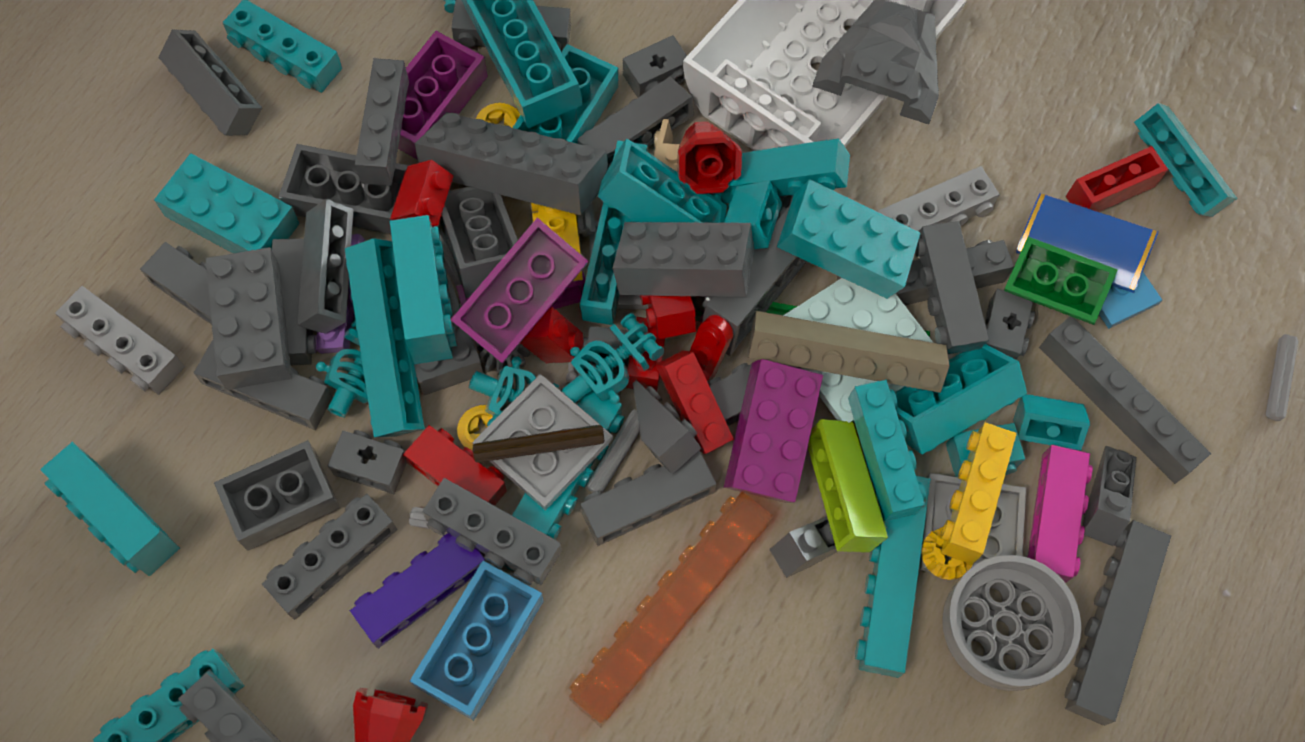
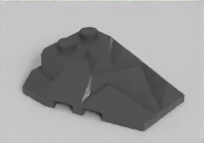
(887, 53)

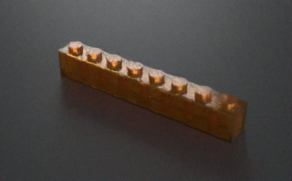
(670, 609)

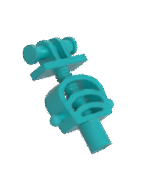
(633, 344)
(347, 385)
(494, 387)

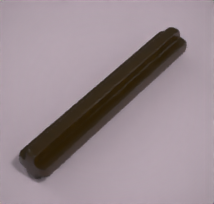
(538, 443)

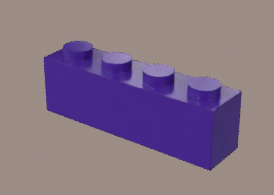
(415, 590)

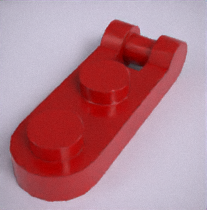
(711, 344)

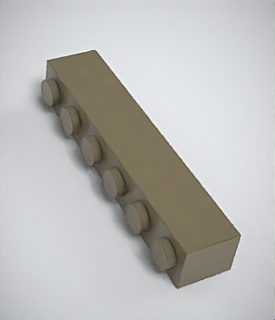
(848, 351)

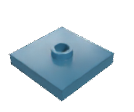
(1123, 305)

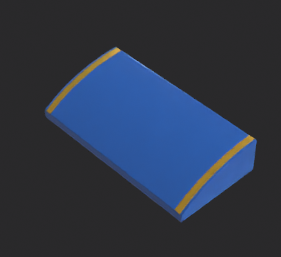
(1093, 237)

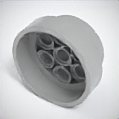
(1054, 622)

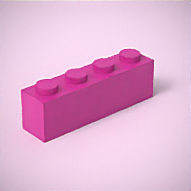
(1059, 510)

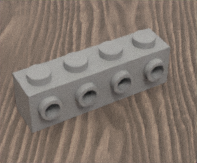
(947, 202)
(119, 340)

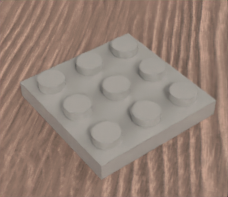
(537, 411)
(1007, 525)

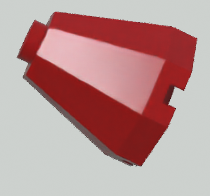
(708, 159)
(386, 716)

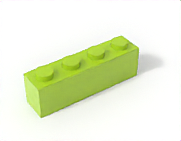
(846, 487)

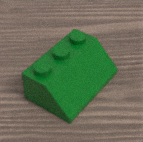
(1061, 280)

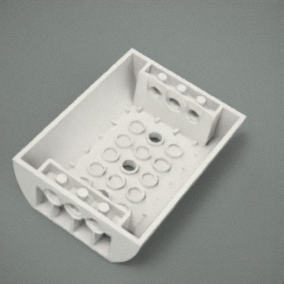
(758, 75)

